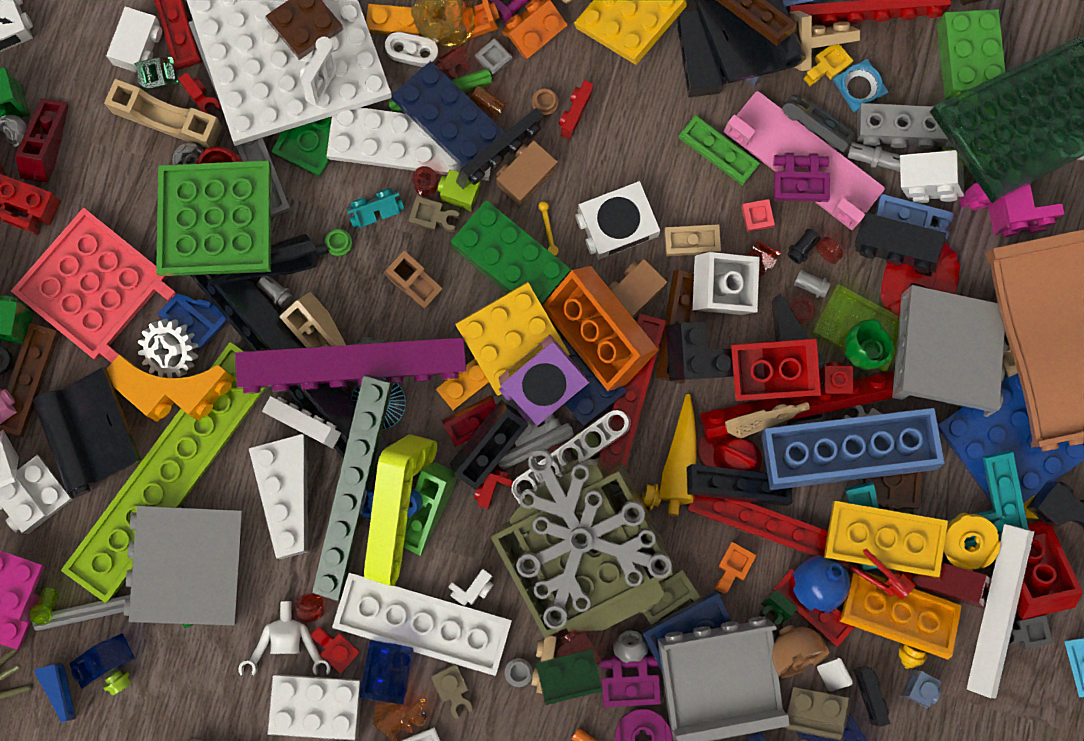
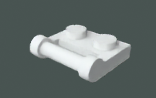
(319, 72)

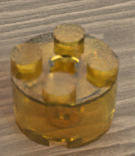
(444, 20)

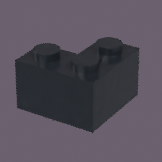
(690, 354)

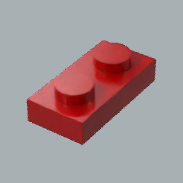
(580, 99)

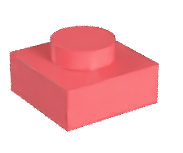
(757, 215)

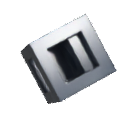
(922, 689)

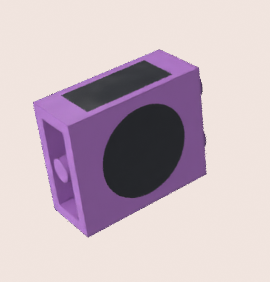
(542, 381)

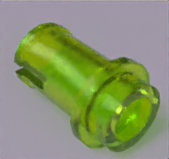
(42, 611)

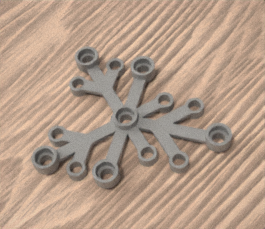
(564, 507)

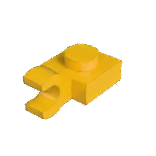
(830, 62)

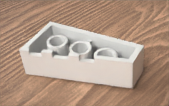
(282, 484)

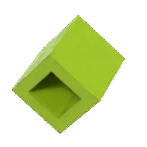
(455, 195)

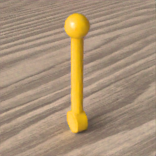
(544, 206)

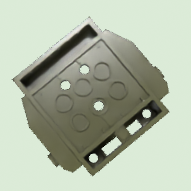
(597, 571)

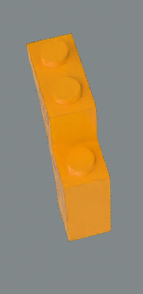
(157, 394)

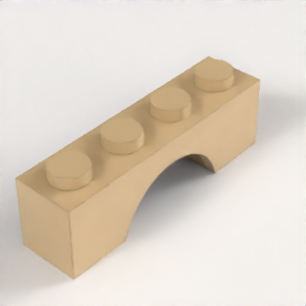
(149, 111)

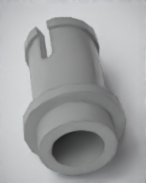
(812, 284)
(275, 291)

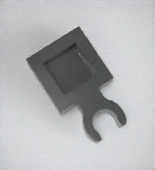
(1031, 633)

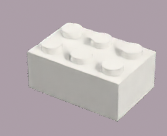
(315, 707)

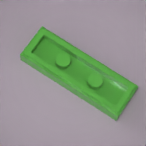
(719, 150)

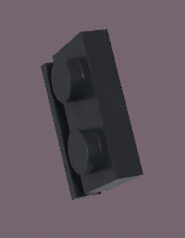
(871, 695)

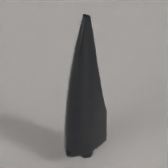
(286, 258)

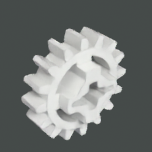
(165, 350)

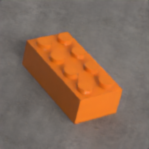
(599, 328)

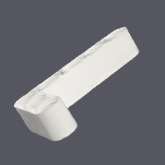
(579, 443)

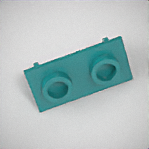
(364, 210)

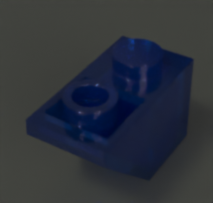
(101, 660)

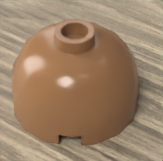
(796, 650)

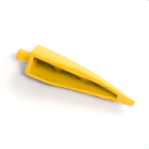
(681, 455)

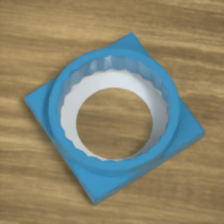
(866, 70)

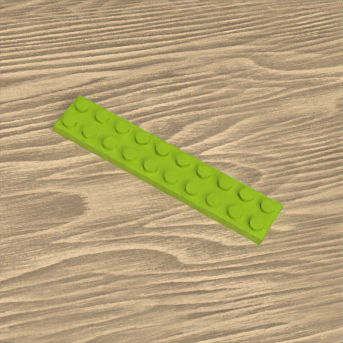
(159, 481)

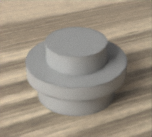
(518, 672)

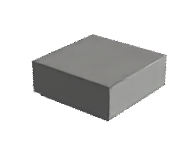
(493, 57)

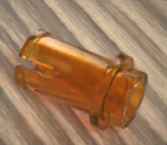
(487, 101)

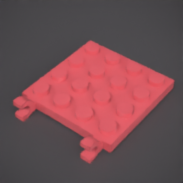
(90, 285)

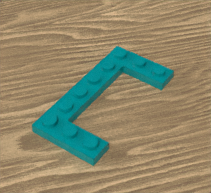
(1003, 491)

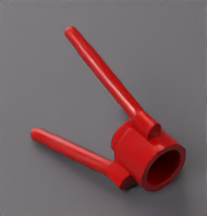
(898, 582)

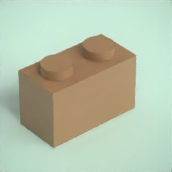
(526, 172)
(638, 287)

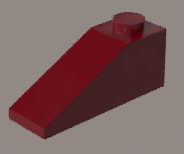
(41, 141)

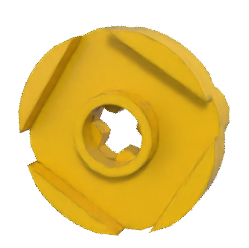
(985, 535)

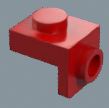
(837, 378)
(485, 491)

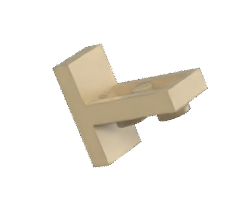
(820, 36)

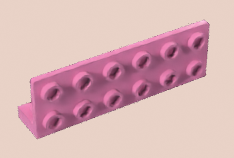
(768, 132)

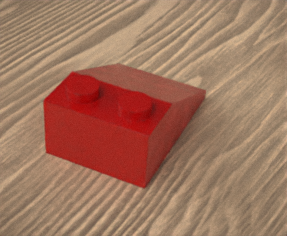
(776, 369)
(1048, 578)

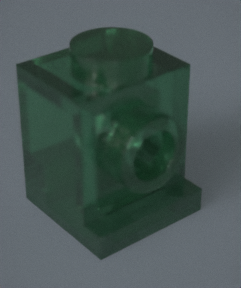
(156, 73)

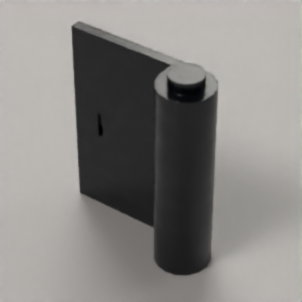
(746, 50)
(86, 431)

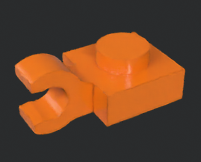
(734, 563)

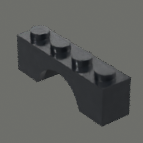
(1057, 505)

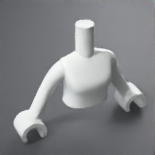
(285, 639)

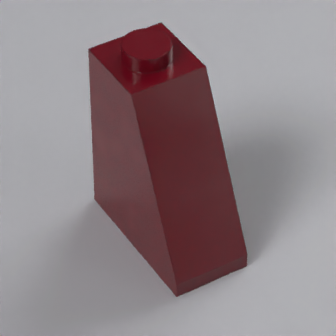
(957, 584)

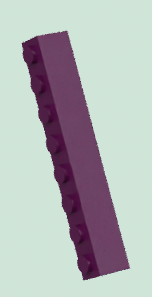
(349, 363)

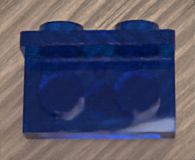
(386, 672)

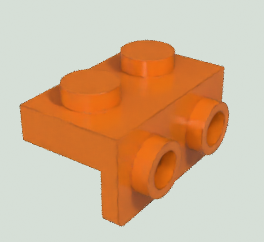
(534, 26)

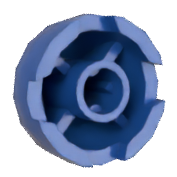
(821, 583)

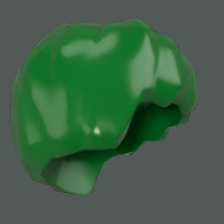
(868, 345)

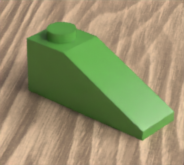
(435, 488)

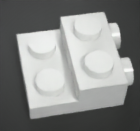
(32, 496)

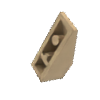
(312, 323)

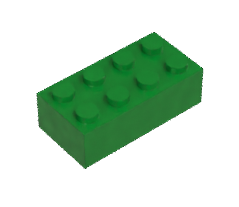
(508, 253)

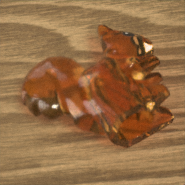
(391, 717)

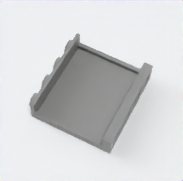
(950, 349)
(183, 566)
(721, 681)

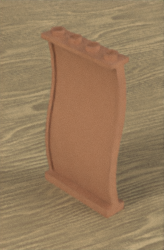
(1043, 318)

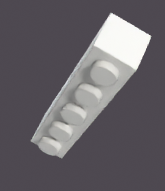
(302, 421)

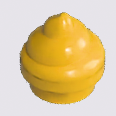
(911, 656)

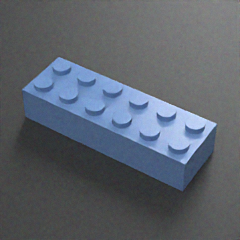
(852, 449)

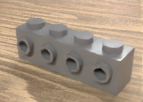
(899, 126)

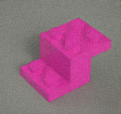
(1013, 212)
(17, 598)

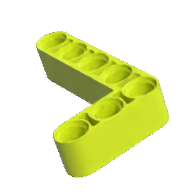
(391, 505)

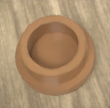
(545, 101)

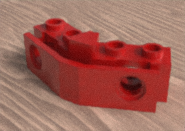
(28, 199)

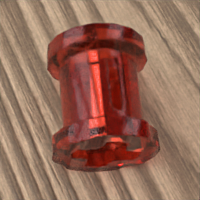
(429, 174)

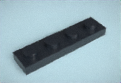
(495, 153)
(734, 485)

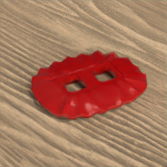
(898, 279)

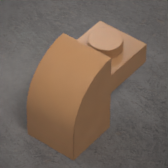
(411, 279)

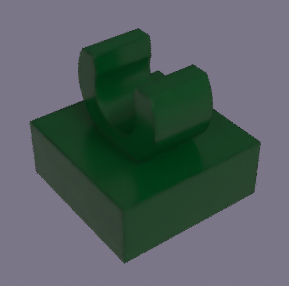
(778, 606)

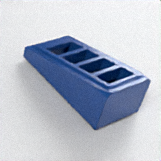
(56, 686)

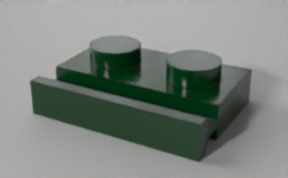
(569, 677)

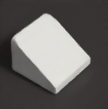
(834, 674)

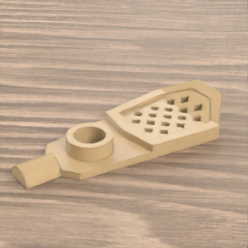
(758, 421)

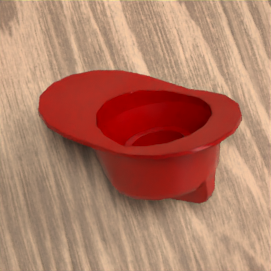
(730, 453)

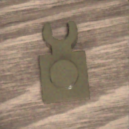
(429, 214)
(450, 686)

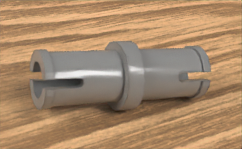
(874, 156)

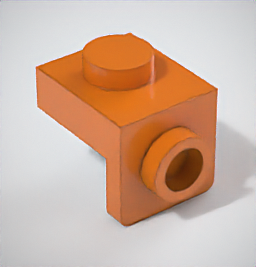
(485, 18)

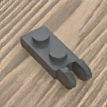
(818, 121)

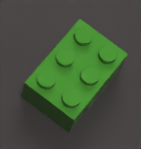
(969, 49)

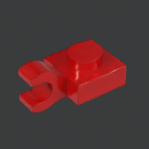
(196, 90)
(337, 651)

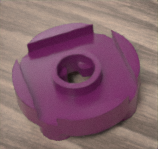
(642, 719)

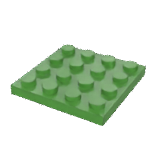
(214, 218)

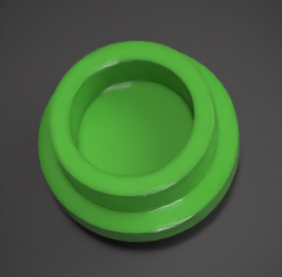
(338, 242)

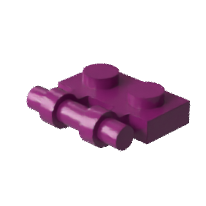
(801, 186)
(630, 689)

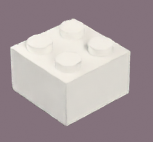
(932, 176)
(725, 283)

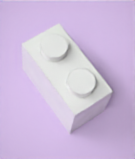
(134, 39)

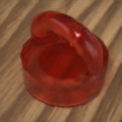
(309, 607)

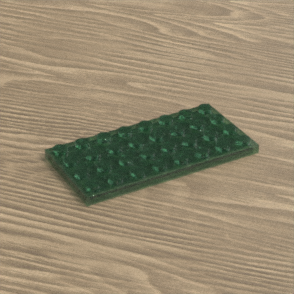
(1020, 121)

